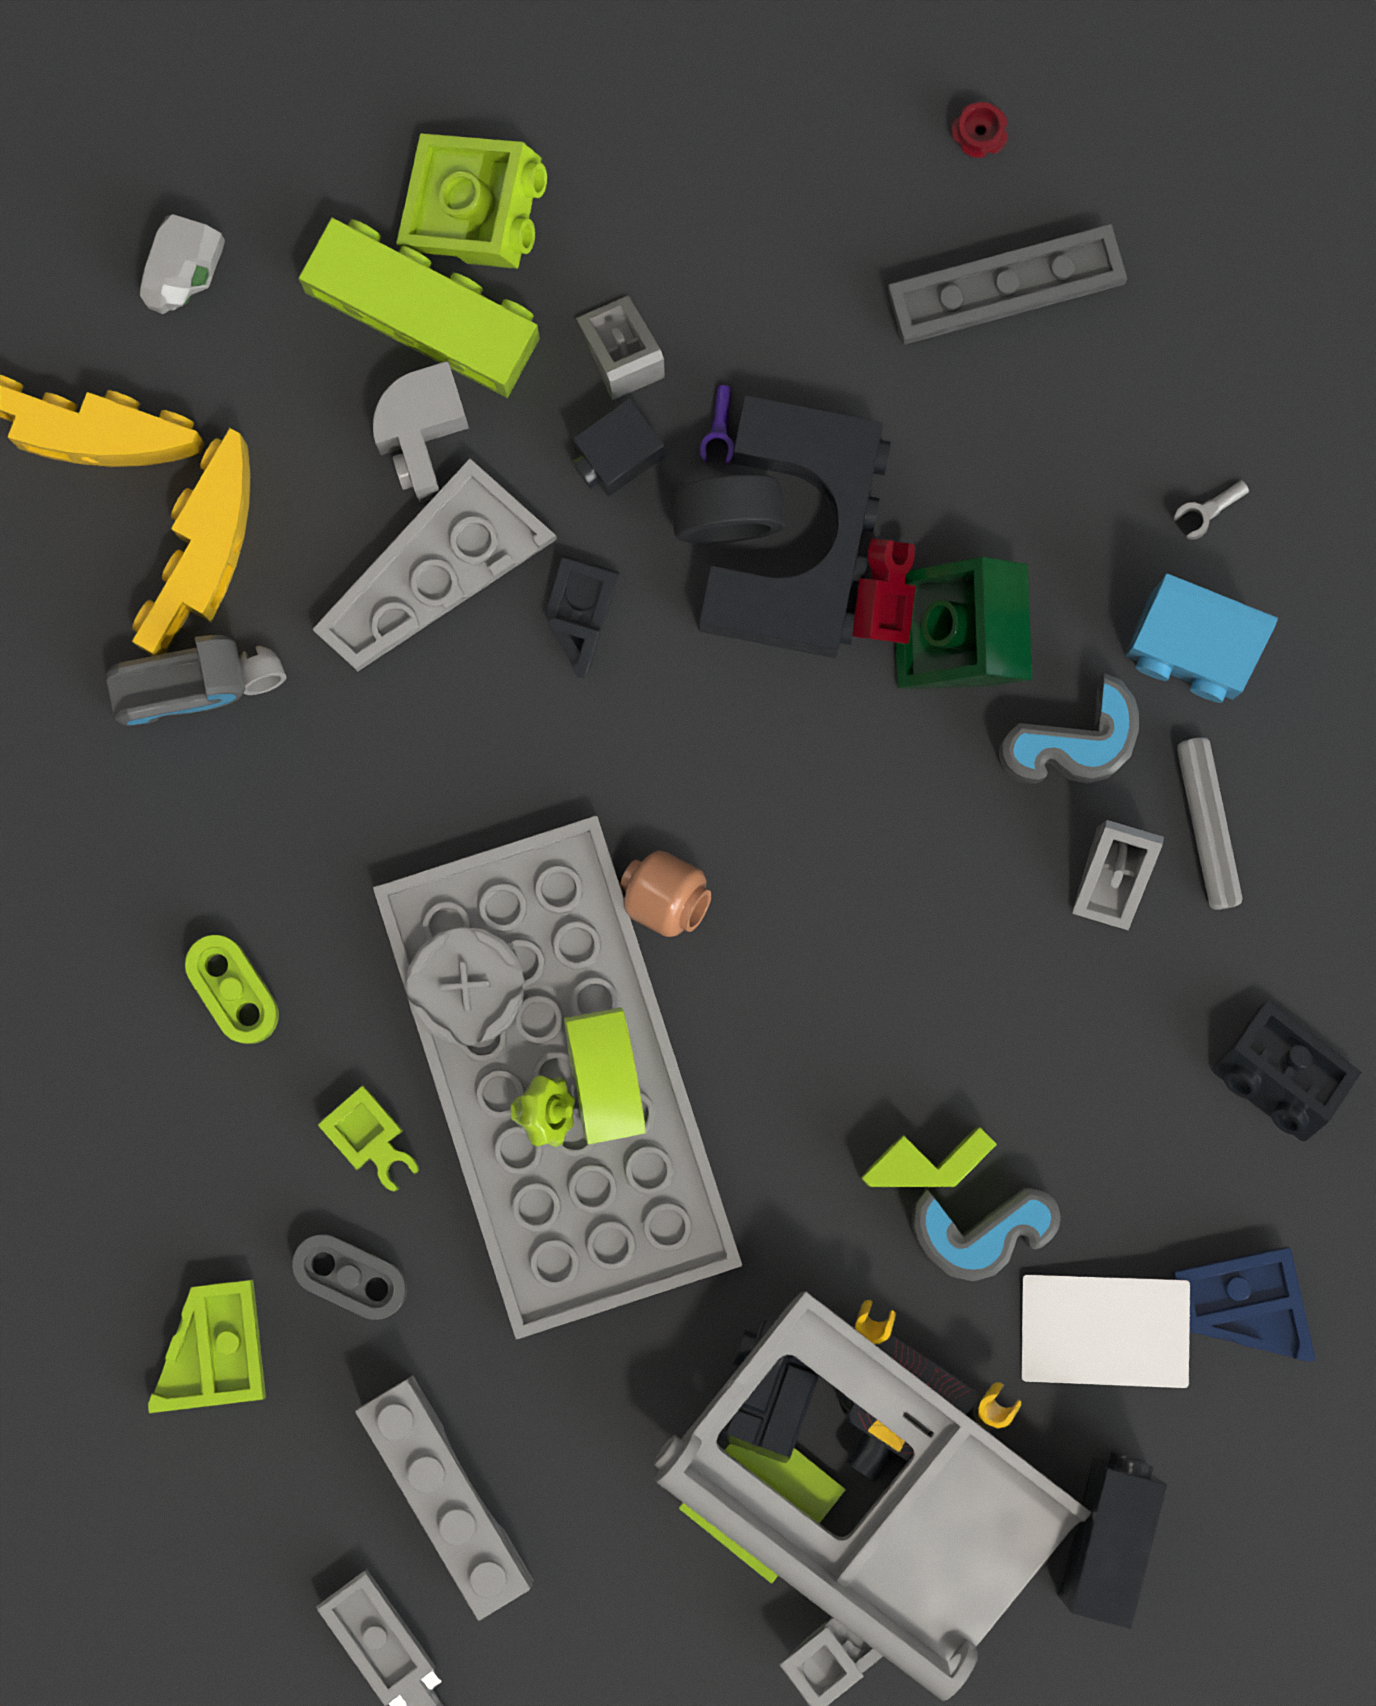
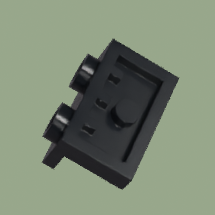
(1286, 1072)

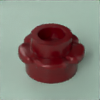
(983, 115)

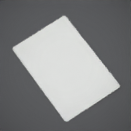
(1105, 1331)

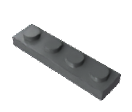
(1007, 284)

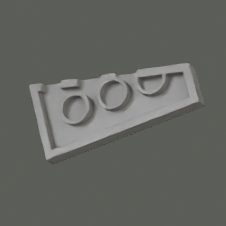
(438, 561)

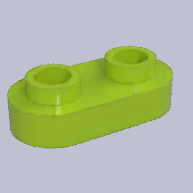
(231, 991)

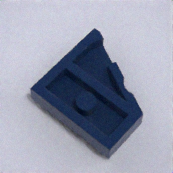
(1250, 1302)

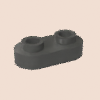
(349, 1279)

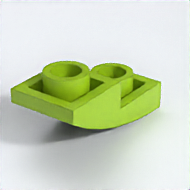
(605, 1075)

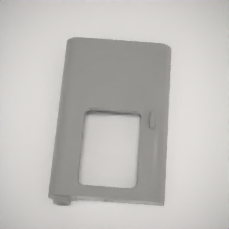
(934, 1550)

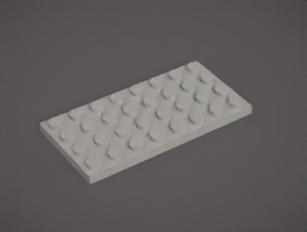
(576, 1220)

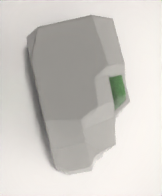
(179, 263)

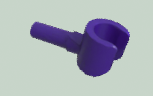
(720, 425)

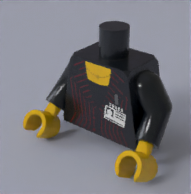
(879, 1441)

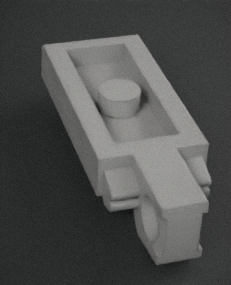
(381, 1644)

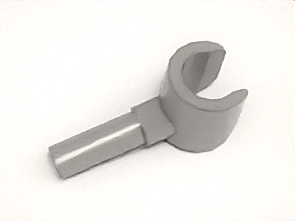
(1212, 507)

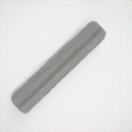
(1209, 823)

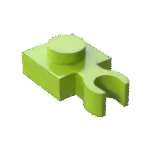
(364, 1133)

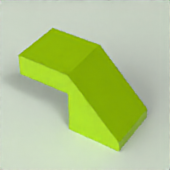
(907, 1167)

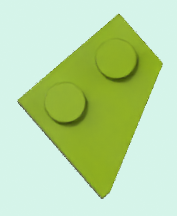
(214, 1351)

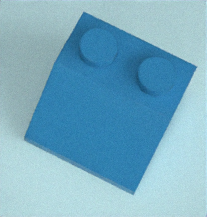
(1199, 639)

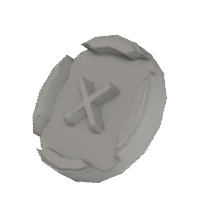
(465, 986)

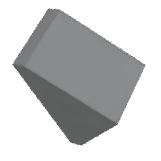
(622, 347)
(1116, 873)

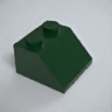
(967, 626)

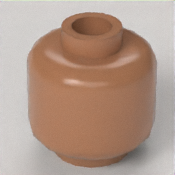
(665, 893)

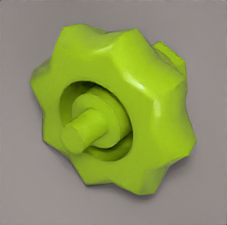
(545, 1111)

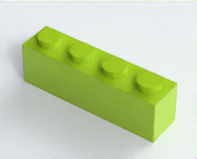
(419, 306)

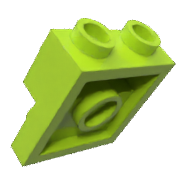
(472, 199)

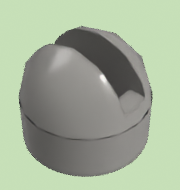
(261, 671)

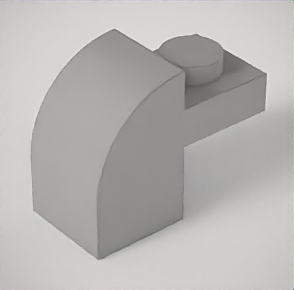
(415, 411)

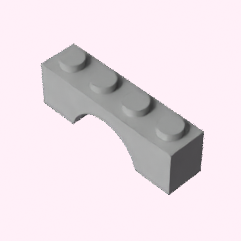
(444, 1499)

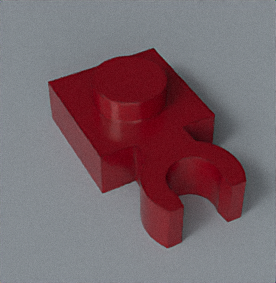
(885, 600)

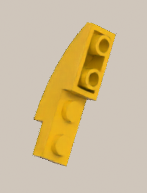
(103, 432)
(214, 526)

